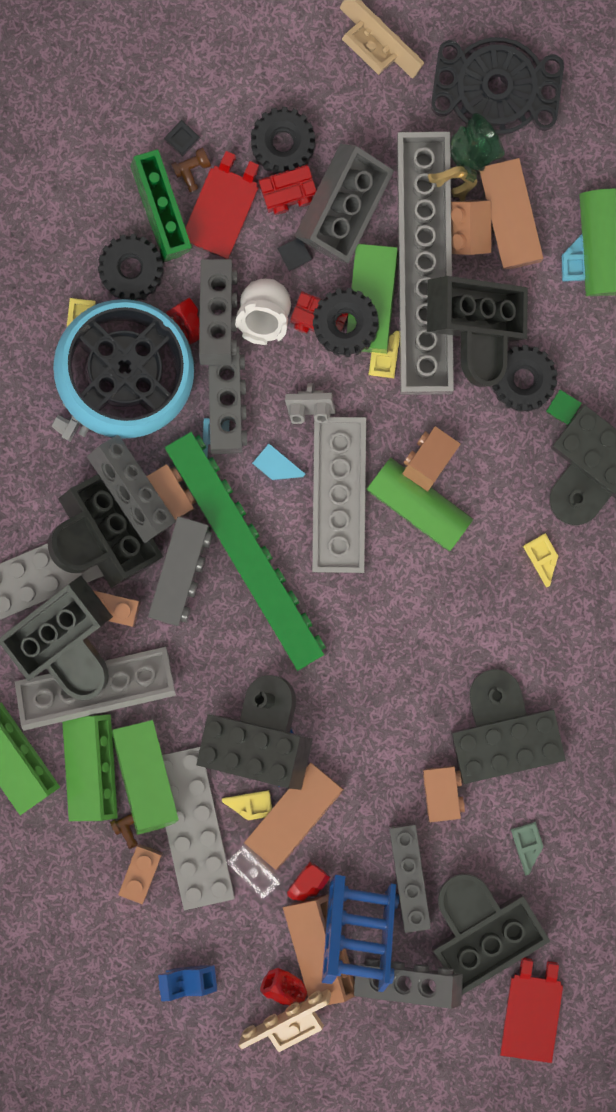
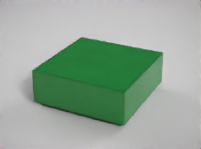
(563, 407)

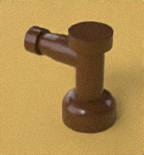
(183, 168)
(123, 826)

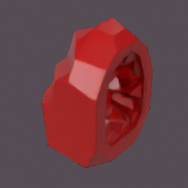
(187, 319)
(308, 883)
(283, 987)

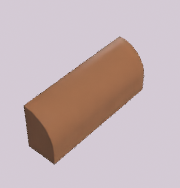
(511, 214)
(293, 817)
(308, 929)

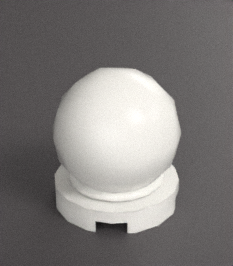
(263, 311)

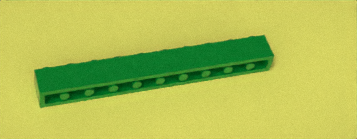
(244, 551)

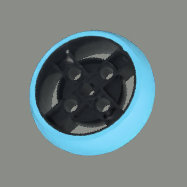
(88, 334)

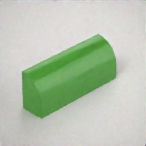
(599, 241)
(375, 277)
(423, 509)
(90, 768)
(22, 771)
(144, 777)

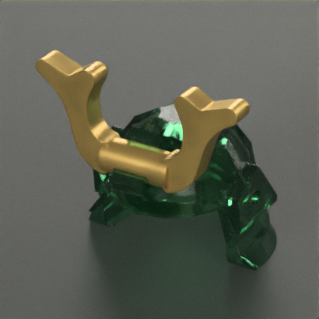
(471, 150)

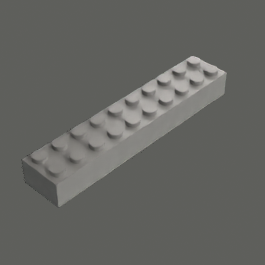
(422, 256)

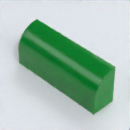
(160, 205)

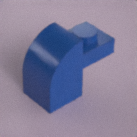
(187, 982)

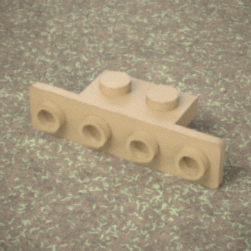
(376, 42)
(290, 1026)

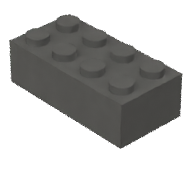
(344, 203)
(179, 572)

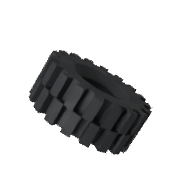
(277, 122)
(140, 285)
(340, 303)
(543, 384)

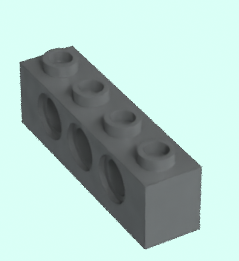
(217, 350)
(227, 441)
(131, 488)
(409, 877)
(446, 995)

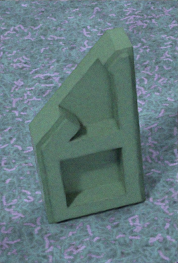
(527, 844)

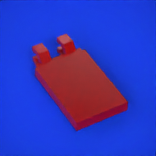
(222, 207)
(532, 1014)

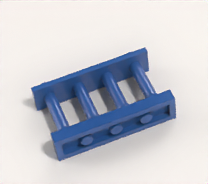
(336, 942)

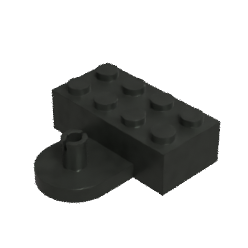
(485, 318)
(591, 476)
(99, 535)
(58, 640)
(503, 734)
(261, 741)
(485, 934)

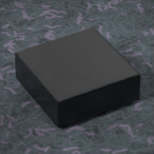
(182, 138)
(294, 254)

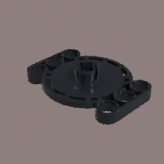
(515, 71)

